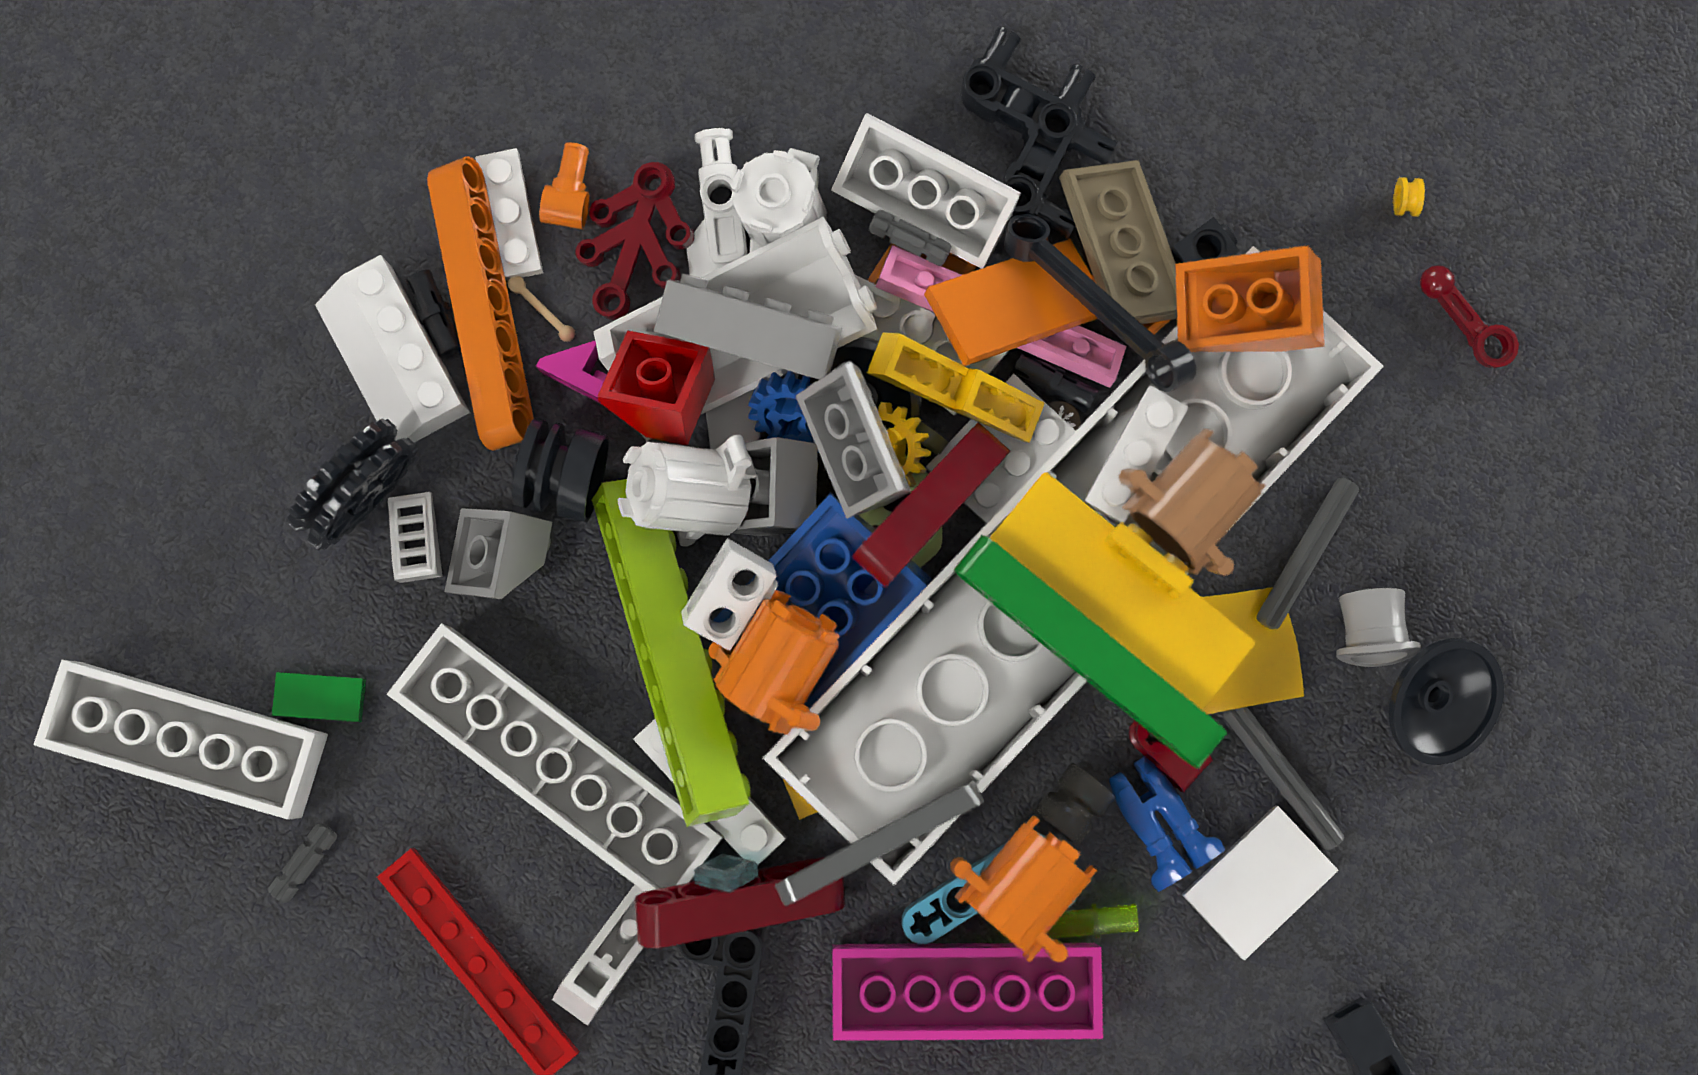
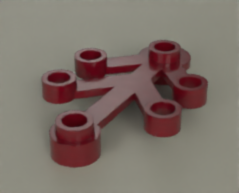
(635, 234)

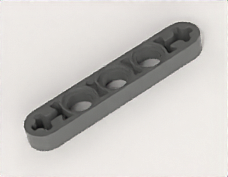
(879, 843)

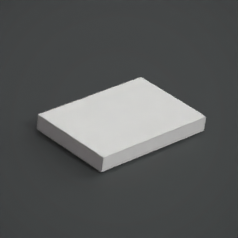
(1259, 882)

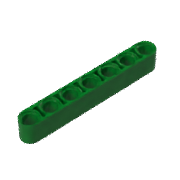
(1090, 651)

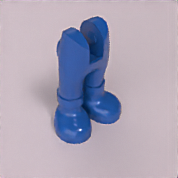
(1142, 819)

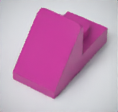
(573, 369)

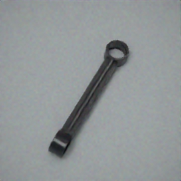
(1166, 364)

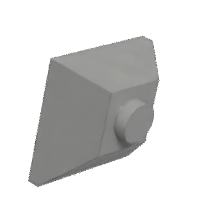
(496, 552)

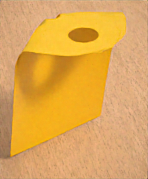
(1270, 668)

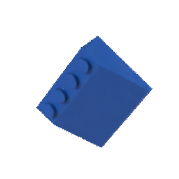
(825, 579)

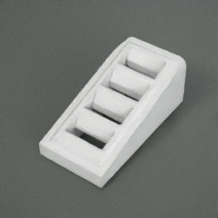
(428, 570)

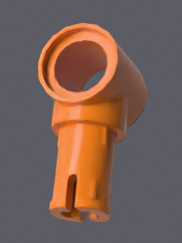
(566, 200)

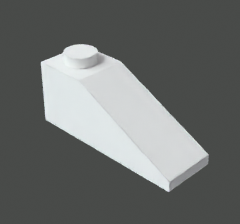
(602, 963)

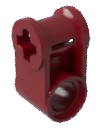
(1175, 768)

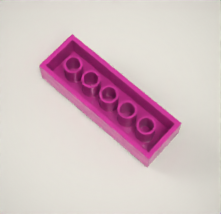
(965, 992)

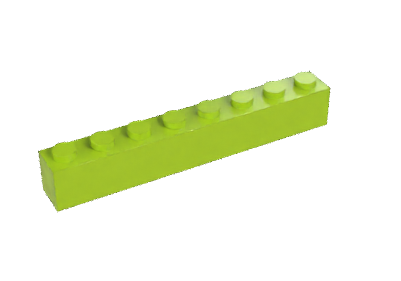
(672, 664)

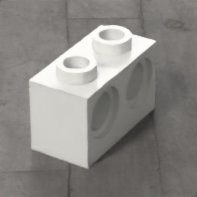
(719, 591)

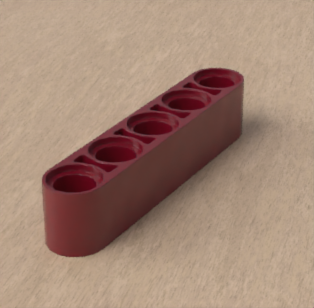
(930, 504)
(699, 912)

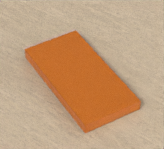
(1006, 306)

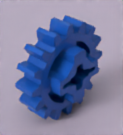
(777, 408)

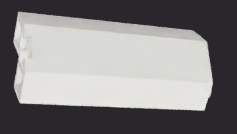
(798, 269)

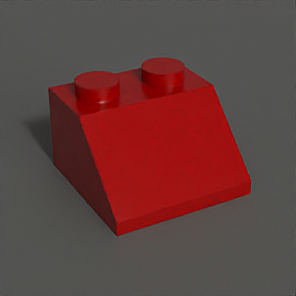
(659, 385)

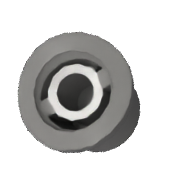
(1375, 628)

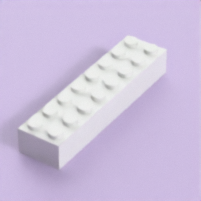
(552, 762)

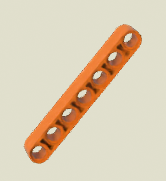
(480, 302)

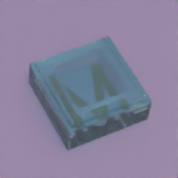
(725, 872)

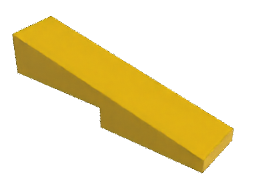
(955, 386)

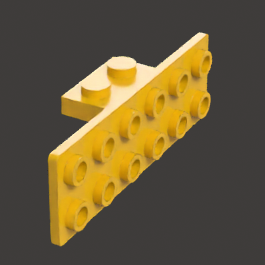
(1124, 588)

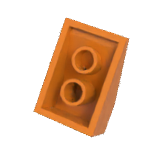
(1251, 302)

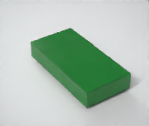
(318, 697)

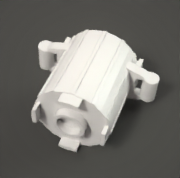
(777, 195)
(688, 488)

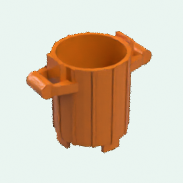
(777, 664)
(1026, 889)

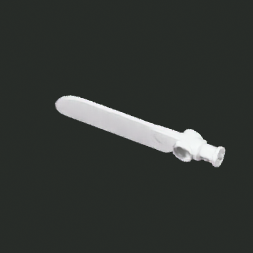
(715, 244)

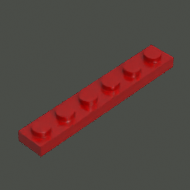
(477, 964)

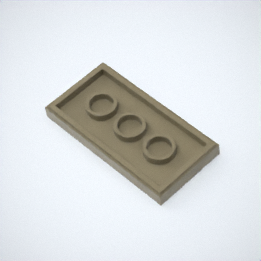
(1123, 238)

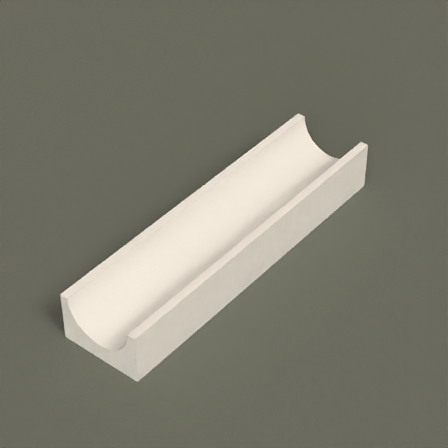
(964, 686)

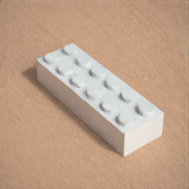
(181, 739)

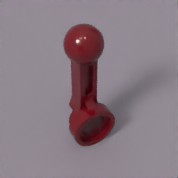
(1439, 284)

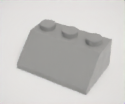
(853, 441)

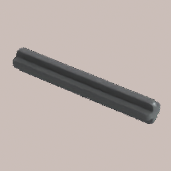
(1307, 553)
(1284, 777)

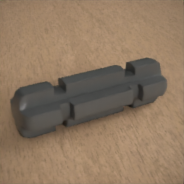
(910, 237)
(302, 863)

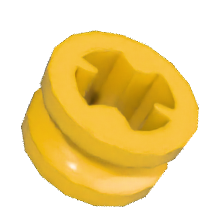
(1408, 196)

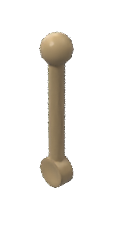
(518, 285)

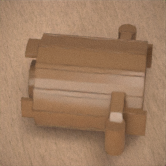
(1194, 502)

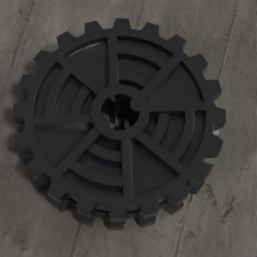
(352, 484)

